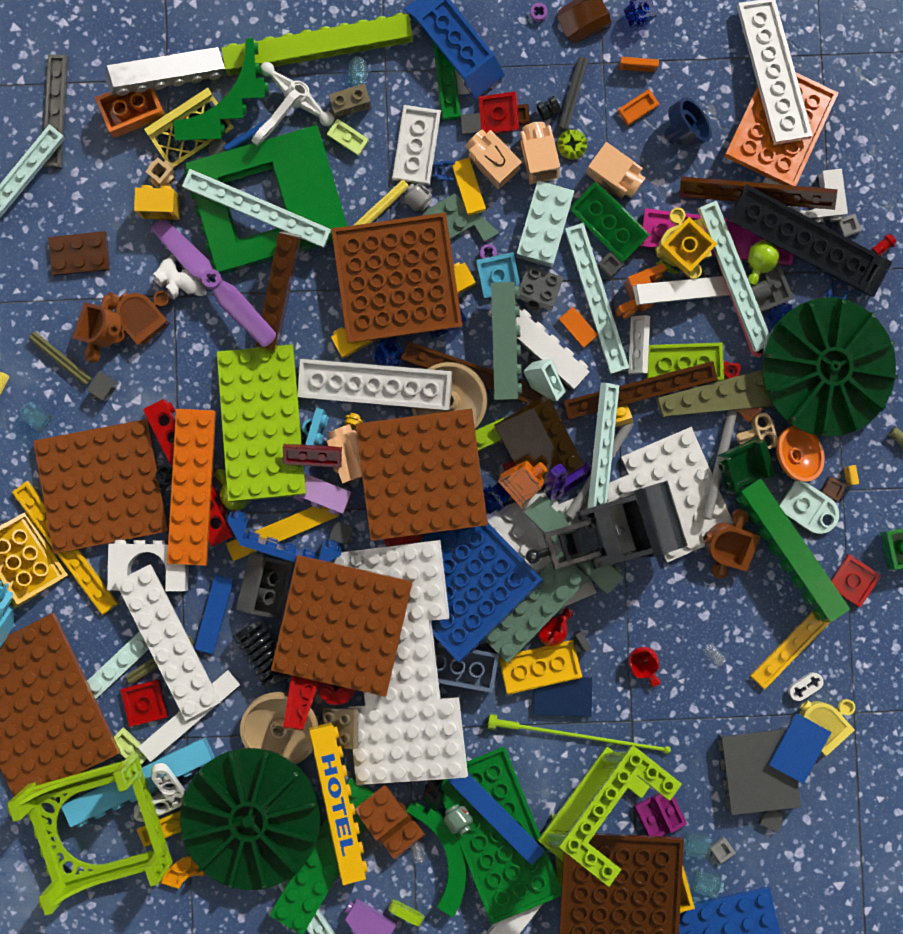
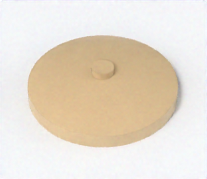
(466, 392)
(264, 728)

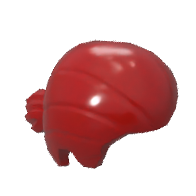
(555, 630)
(644, 664)

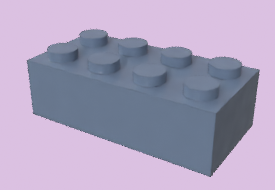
(474, 672)

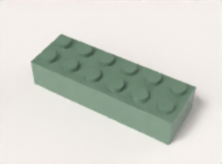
(536, 609)

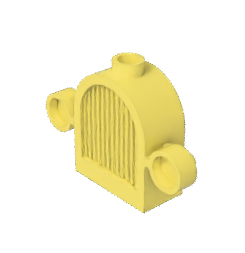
(677, 216)
(830, 719)

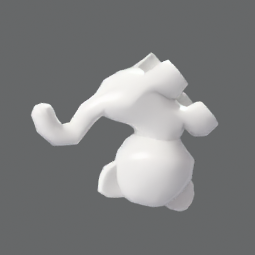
(168, 274)

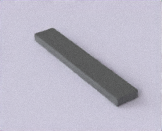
(56, 103)

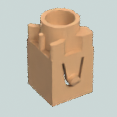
(539, 152)
(493, 158)
(615, 172)
(351, 464)

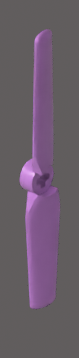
(226, 294)

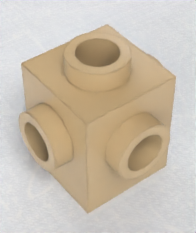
(158, 167)

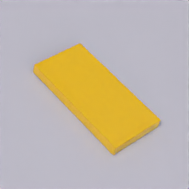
(540, 667)

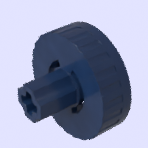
(688, 124)

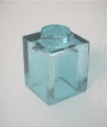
(35, 416)
(697, 845)
(707, 883)

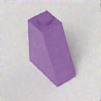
(367, 920)

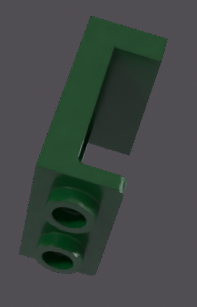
(745, 464)

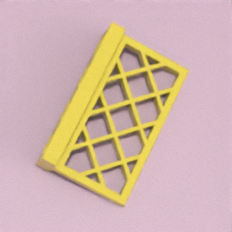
(182, 112)

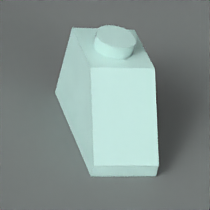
(545, 379)

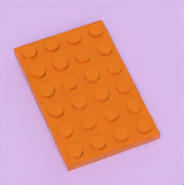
(784, 162)

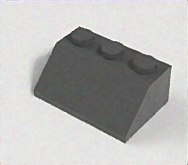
(264, 586)

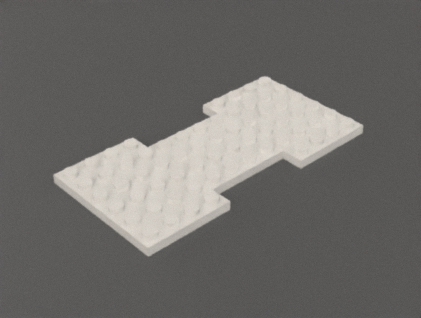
(669, 459)
(411, 729)

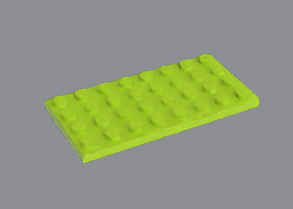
(257, 421)

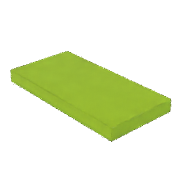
(674, 357)

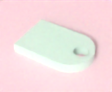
(808, 506)

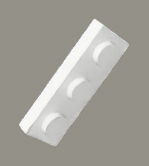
(639, 344)

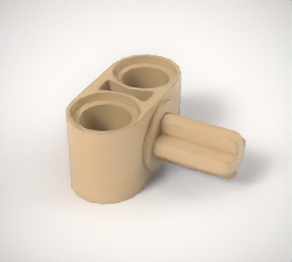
(759, 432)

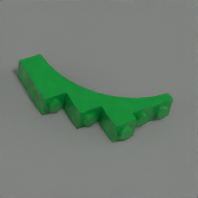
(247, 86)

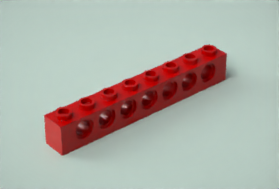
(154, 415)

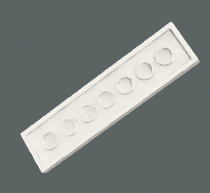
(774, 71)
(375, 384)
(168, 642)

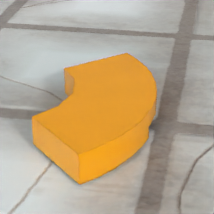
(180, 872)

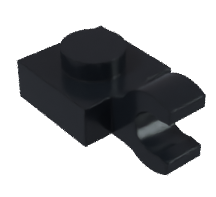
(433, 794)

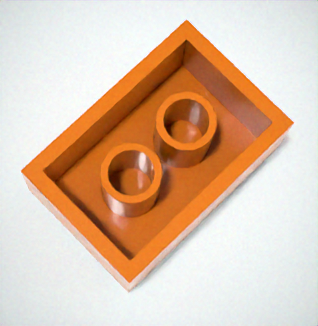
(129, 111)

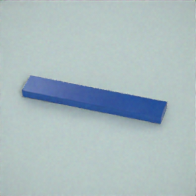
(498, 817)

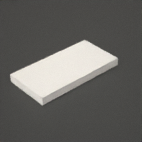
(416, 145)

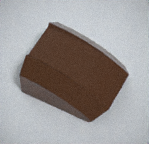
(583, 19)

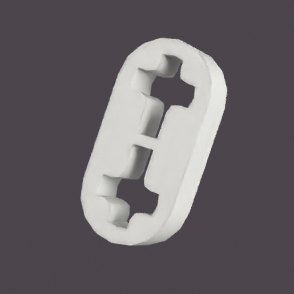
(808, 690)

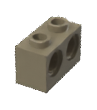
(350, 101)

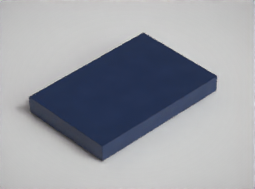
(565, 698)

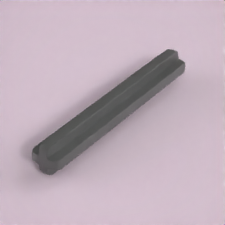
(573, 93)

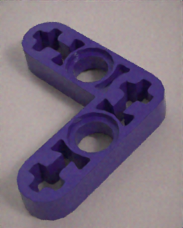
(560, 483)

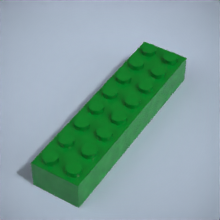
(792, 552)

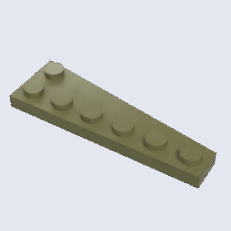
(729, 394)

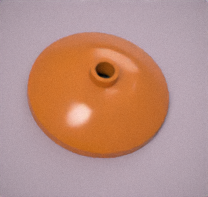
(800, 454)

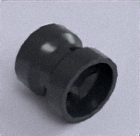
(548, 108)
(163, 475)

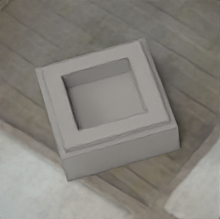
(849, 226)
(722, 850)

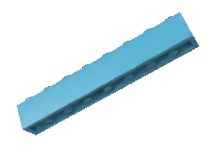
(108, 796)

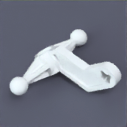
(296, 96)

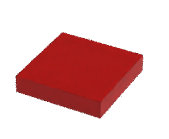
(499, 112)
(854, 580)
(144, 702)

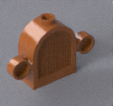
(141, 316)
(98, 326)
(731, 544)

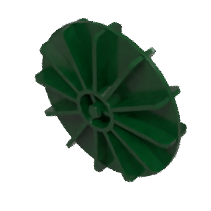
(829, 367)
(250, 819)

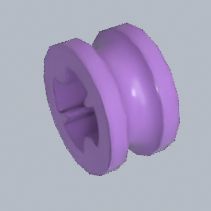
(539, 6)
(487, 246)

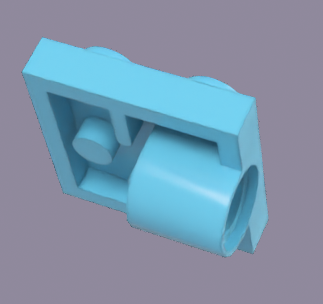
(317, 423)

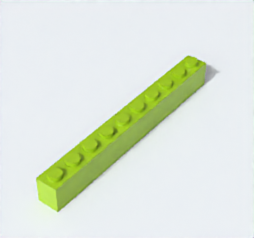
(323, 43)

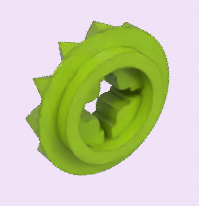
(567, 151)

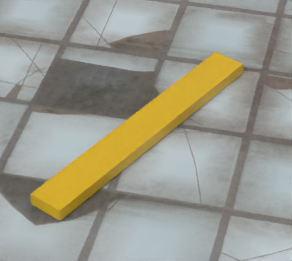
(73, 560)

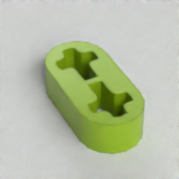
(406, 913)

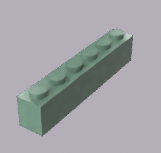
(505, 340)
(549, 519)

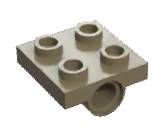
(346, 723)

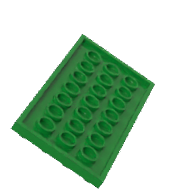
(500, 872)

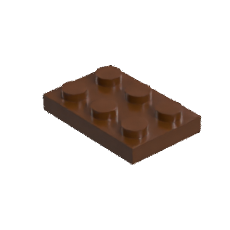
(79, 253)

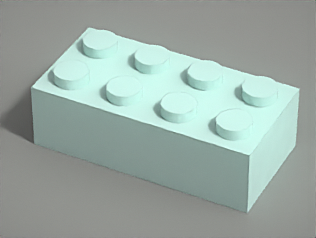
(544, 224)

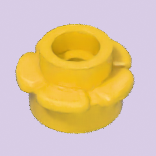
(352, 420)

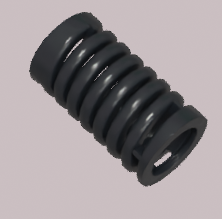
(260, 652)

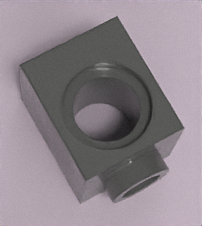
(102, 387)

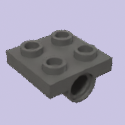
(539, 288)
(771, 289)

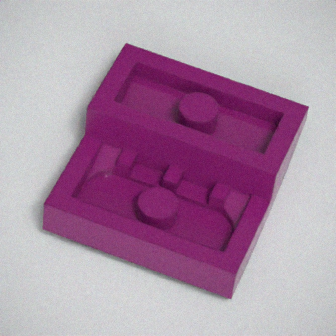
(659, 815)

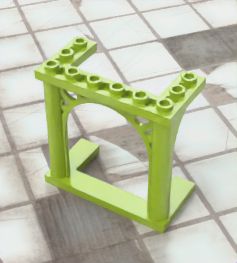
(595, 799)
(64, 884)

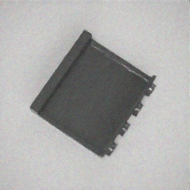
(748, 777)

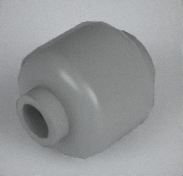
(417, 197)

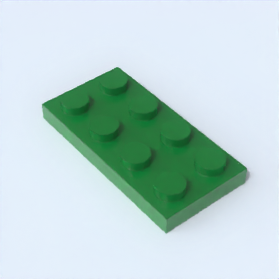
(609, 221)

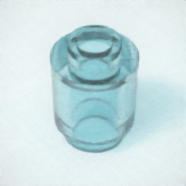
(358, 71)

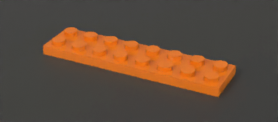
(191, 487)

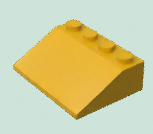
(26, 560)

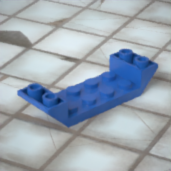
(457, 43)
(238, 522)

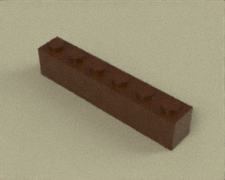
(280, 284)

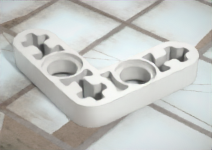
(170, 796)

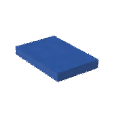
(799, 748)

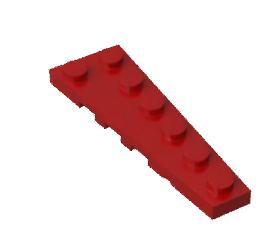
(299, 702)

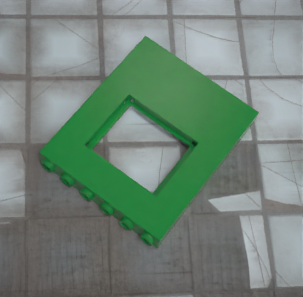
(303, 184)

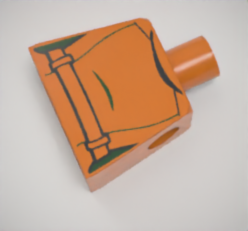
(523, 481)

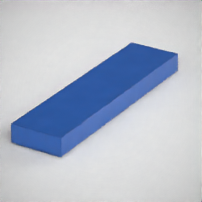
(214, 614)

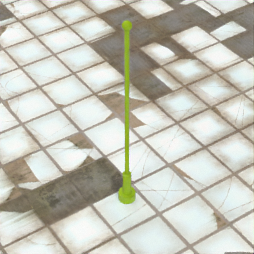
(493, 722)

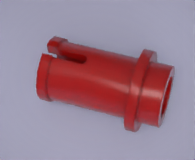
(888, 242)

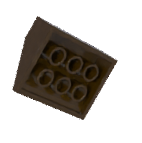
(539, 436)

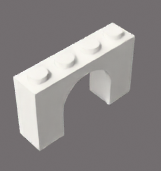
(832, 180)
(123, 555)

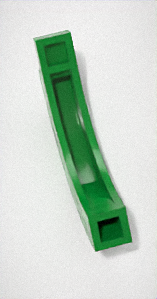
(455, 885)

